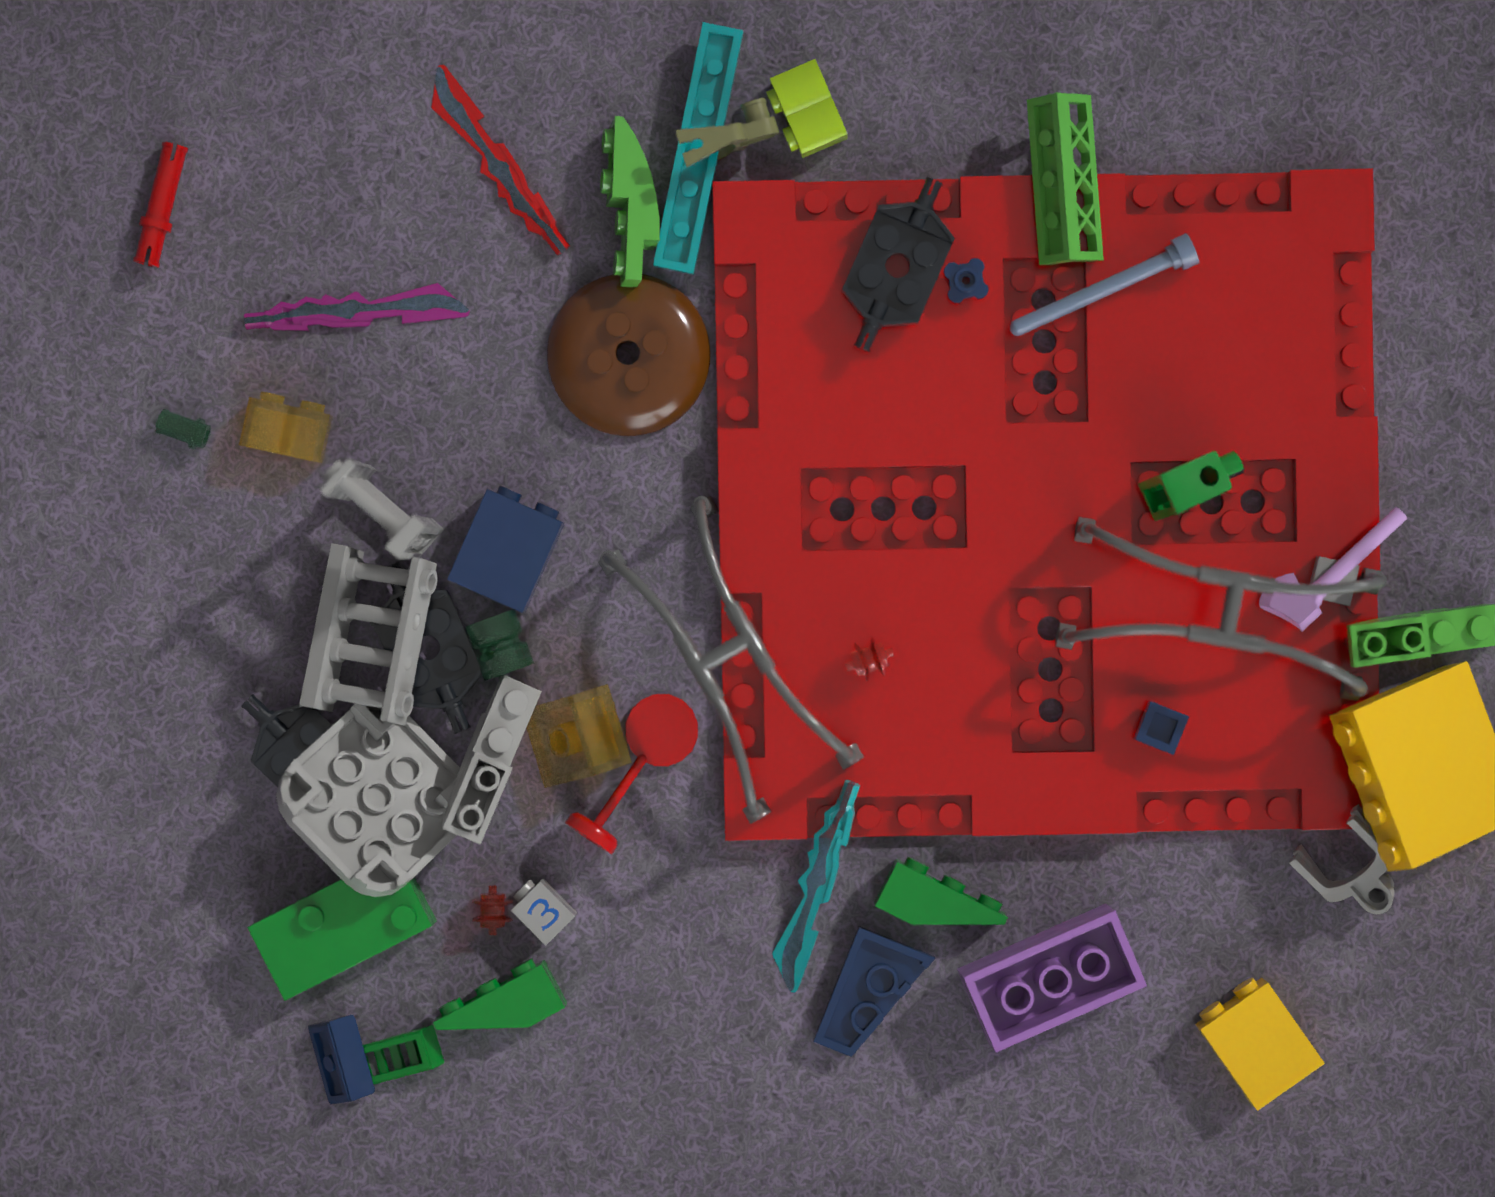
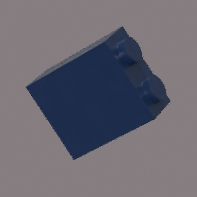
(507, 549)

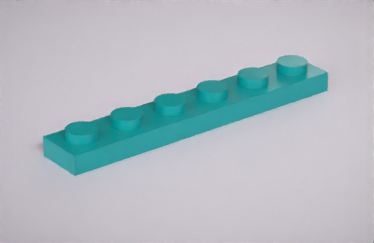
(692, 186)

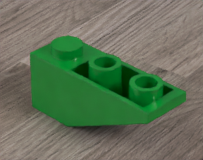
(928, 901)
(514, 1003)

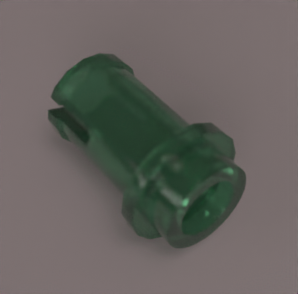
(184, 429)

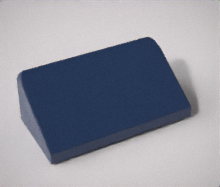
(341, 1059)

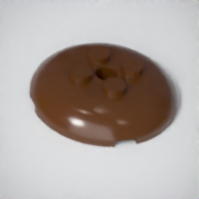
(638, 395)

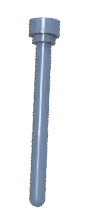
(1178, 254)

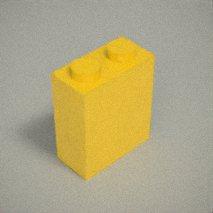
(1258, 1042)

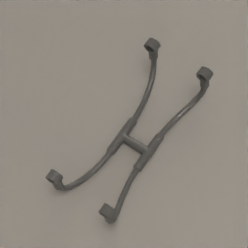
(1226, 636)
(747, 639)

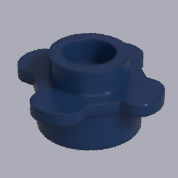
(959, 290)

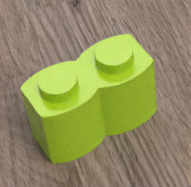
(807, 109)

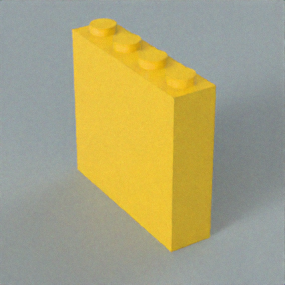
(1422, 765)

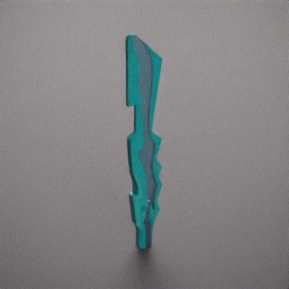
(817, 883)

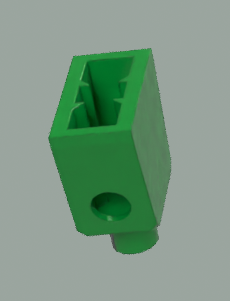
(1190, 483)

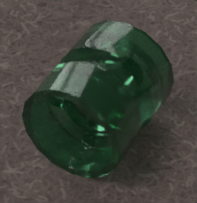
(499, 644)

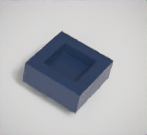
(1161, 727)

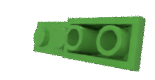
(629, 187)
(1421, 634)

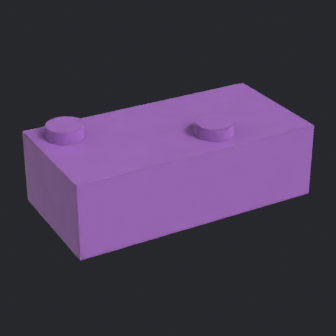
(1051, 977)

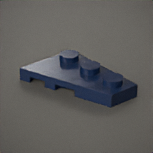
(867, 988)

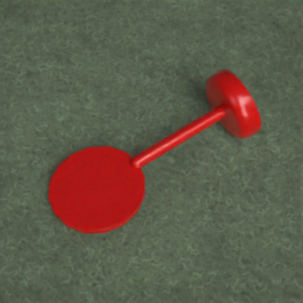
(659, 733)

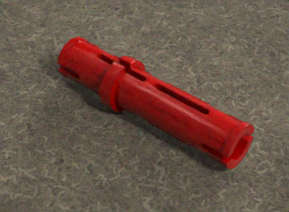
(160, 205)

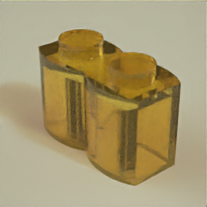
(285, 428)

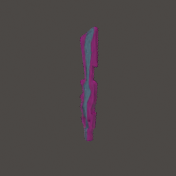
(414, 306)

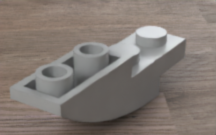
(489, 759)

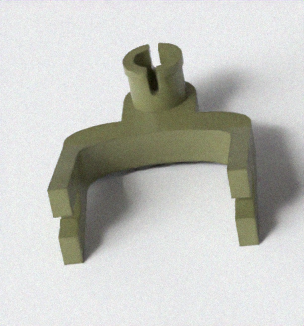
(732, 137)

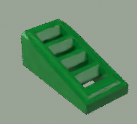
(428, 1058)

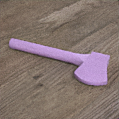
(1304, 609)

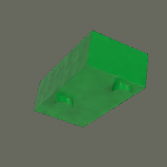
(335, 932)

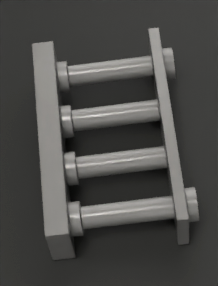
(408, 534)
(332, 625)

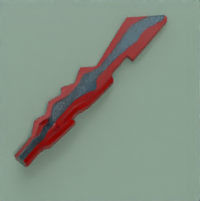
(497, 163)

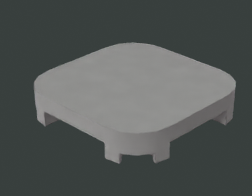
(370, 800)

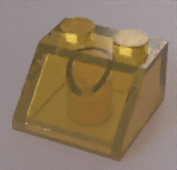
(577, 736)

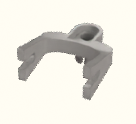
(1358, 885)

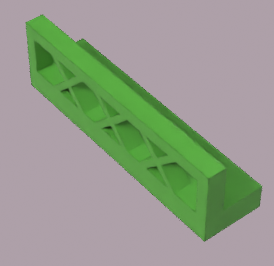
(1058, 178)

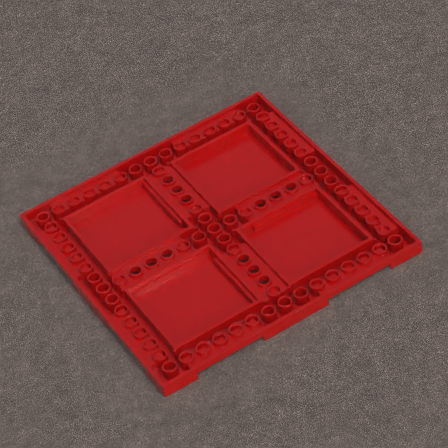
(1236, 354)

